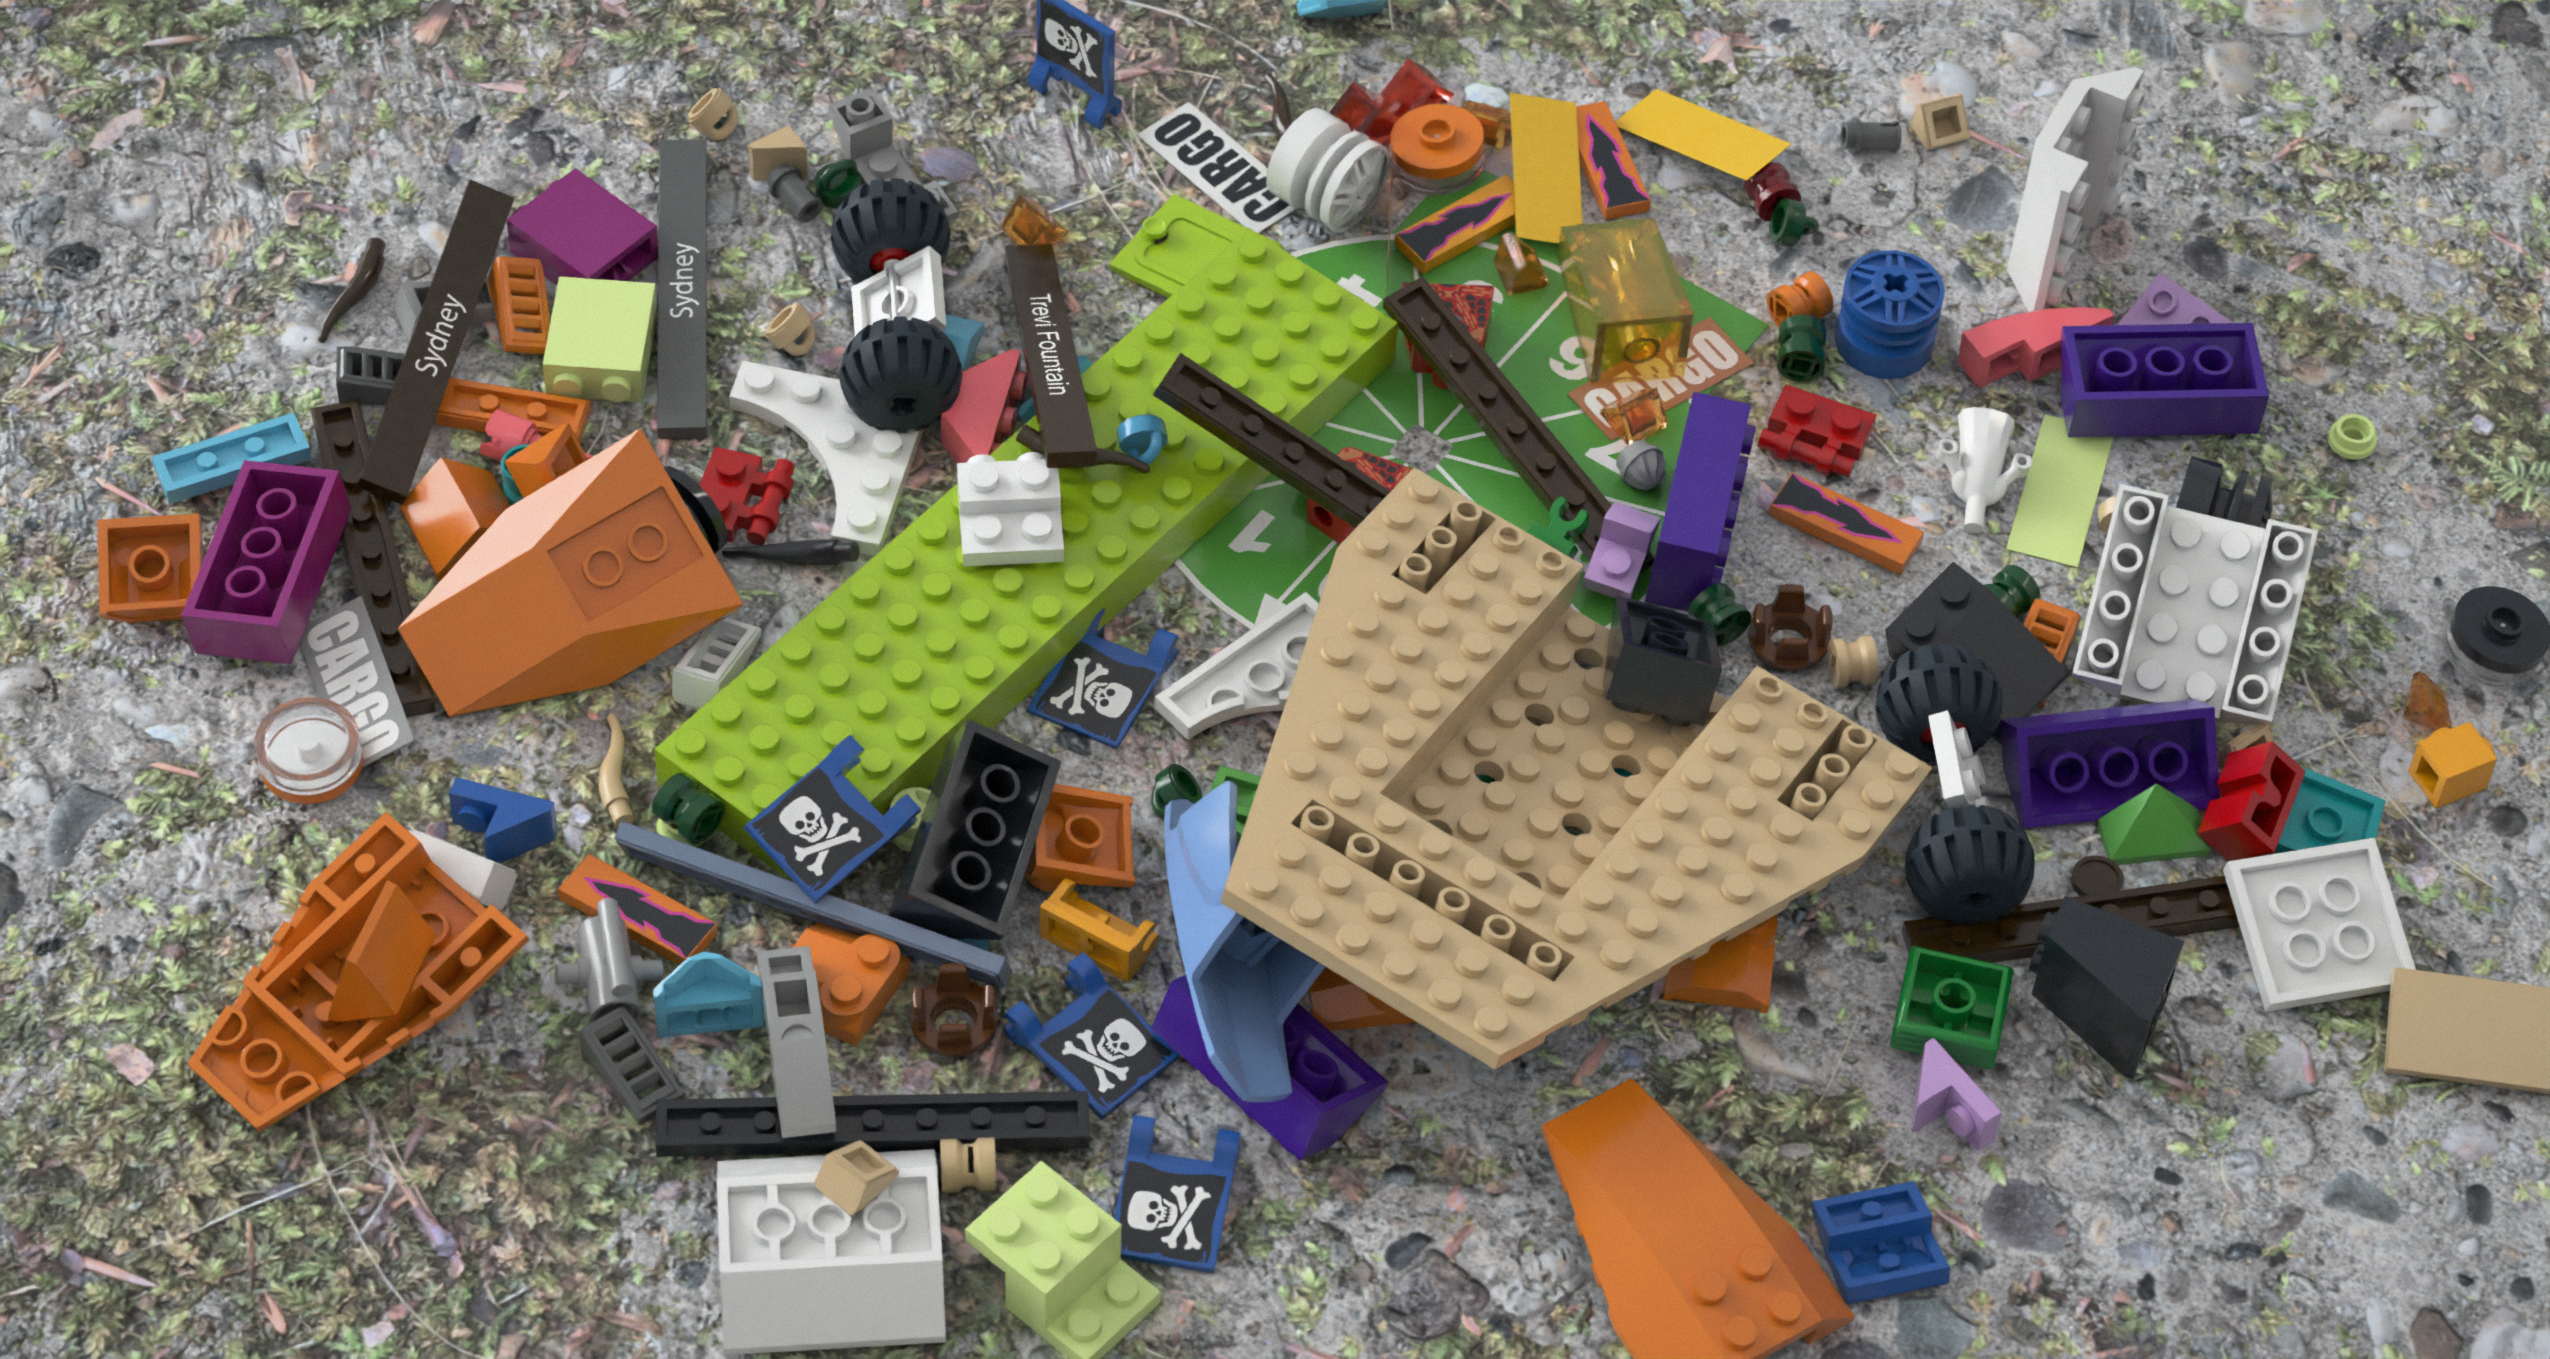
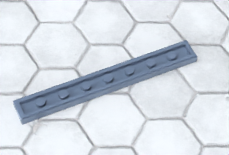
(792, 899)

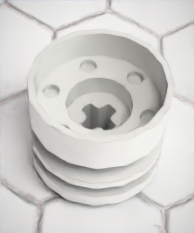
(1328, 170)

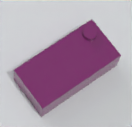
(266, 562)

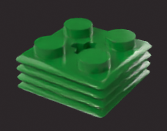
(1942, 980)

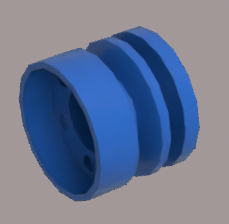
(1889, 314)

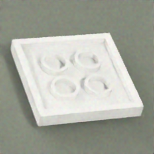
(2318, 923)

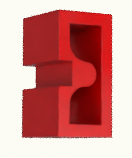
(2255, 802)

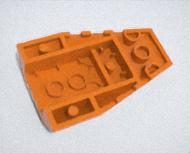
(276, 1040)
(1681, 1240)

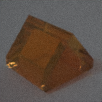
(1495, 122)
(1032, 224)
(1518, 266)
(1636, 415)

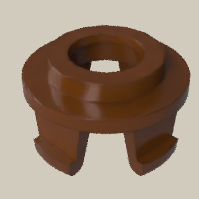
(1790, 613)
(952, 992)

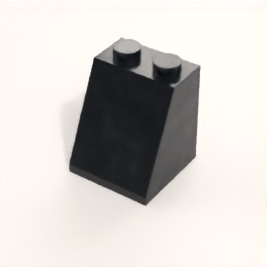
(2104, 979)

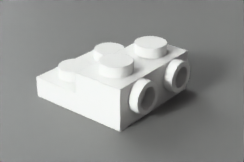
(1009, 511)

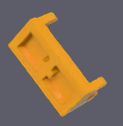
(1097, 933)

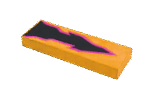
(1459, 225)

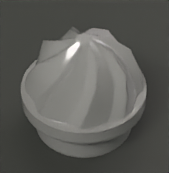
(1641, 465)

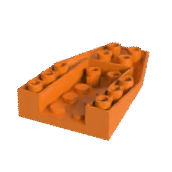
(571, 588)

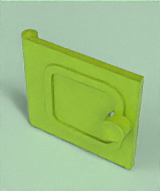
(1192, 242)

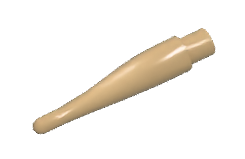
(610, 784)

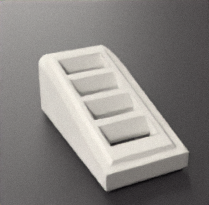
(712, 663)
(477, 875)

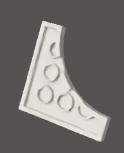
(863, 462)
(1244, 676)

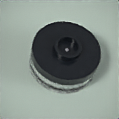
(2496, 637)

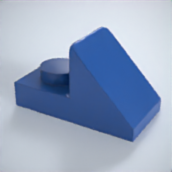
(510, 819)

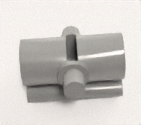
(607, 964)

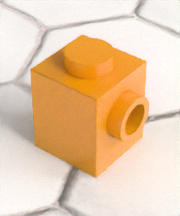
(2452, 764)

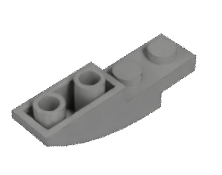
(796, 1042)

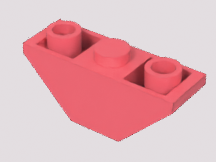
(984, 407)

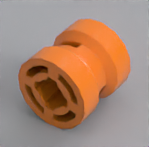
(1806, 296)

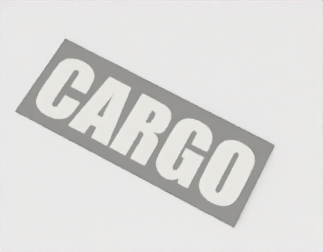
(353, 672)

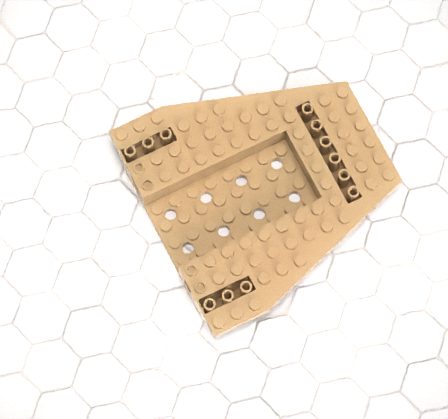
(1471, 893)

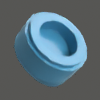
(1142, 435)

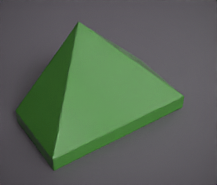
(2152, 828)

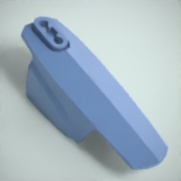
(1236, 971)

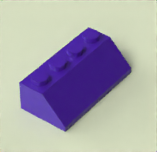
(2162, 380)
(2097, 759)
(1326, 1076)

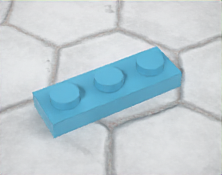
(218, 460)

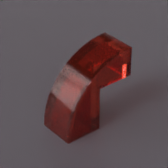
(1378, 113)

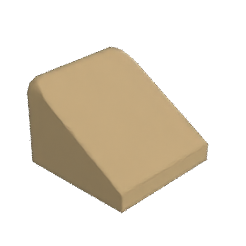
(776, 149)
(854, 1176)

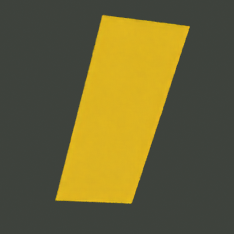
(1701, 134)
(1545, 166)

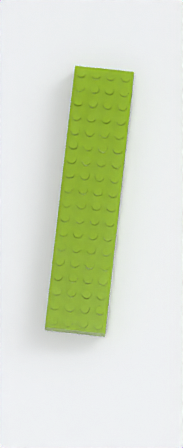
(932, 643)

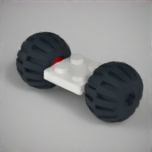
(900, 363)
(1971, 856)

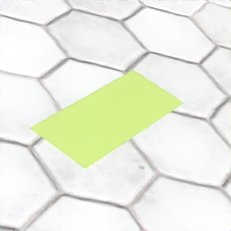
(2059, 494)

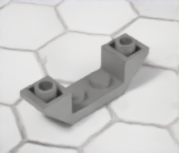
(867, 139)

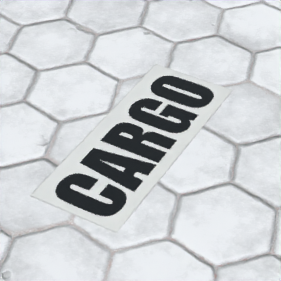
(1217, 166)

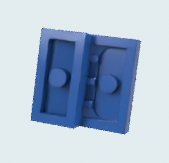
(1880, 1242)

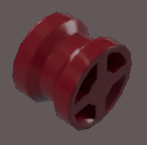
(1770, 187)

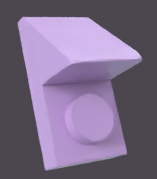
(1621, 551)
(1949, 1091)

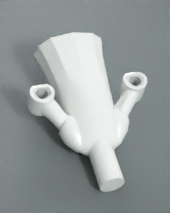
(1982, 452)

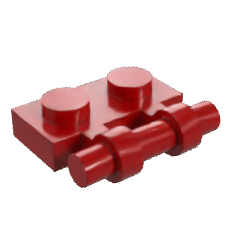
(1817, 431)
(732, 481)

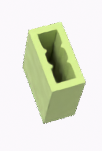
(600, 339)

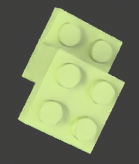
(1062, 1265)

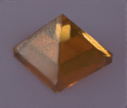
(2427, 703)

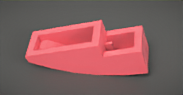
(2022, 343)

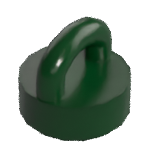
(837, 181)
(1790, 222)
(1173, 784)

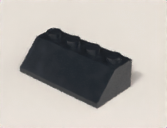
(975, 835)

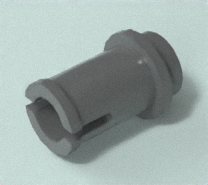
(1870, 135)
(787, 185)

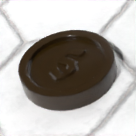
(2096, 875)

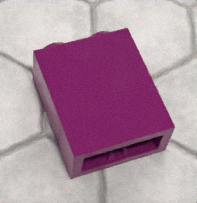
(582, 232)

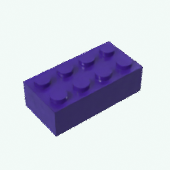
(1701, 501)

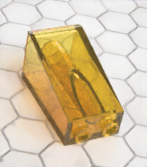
(1625, 301)

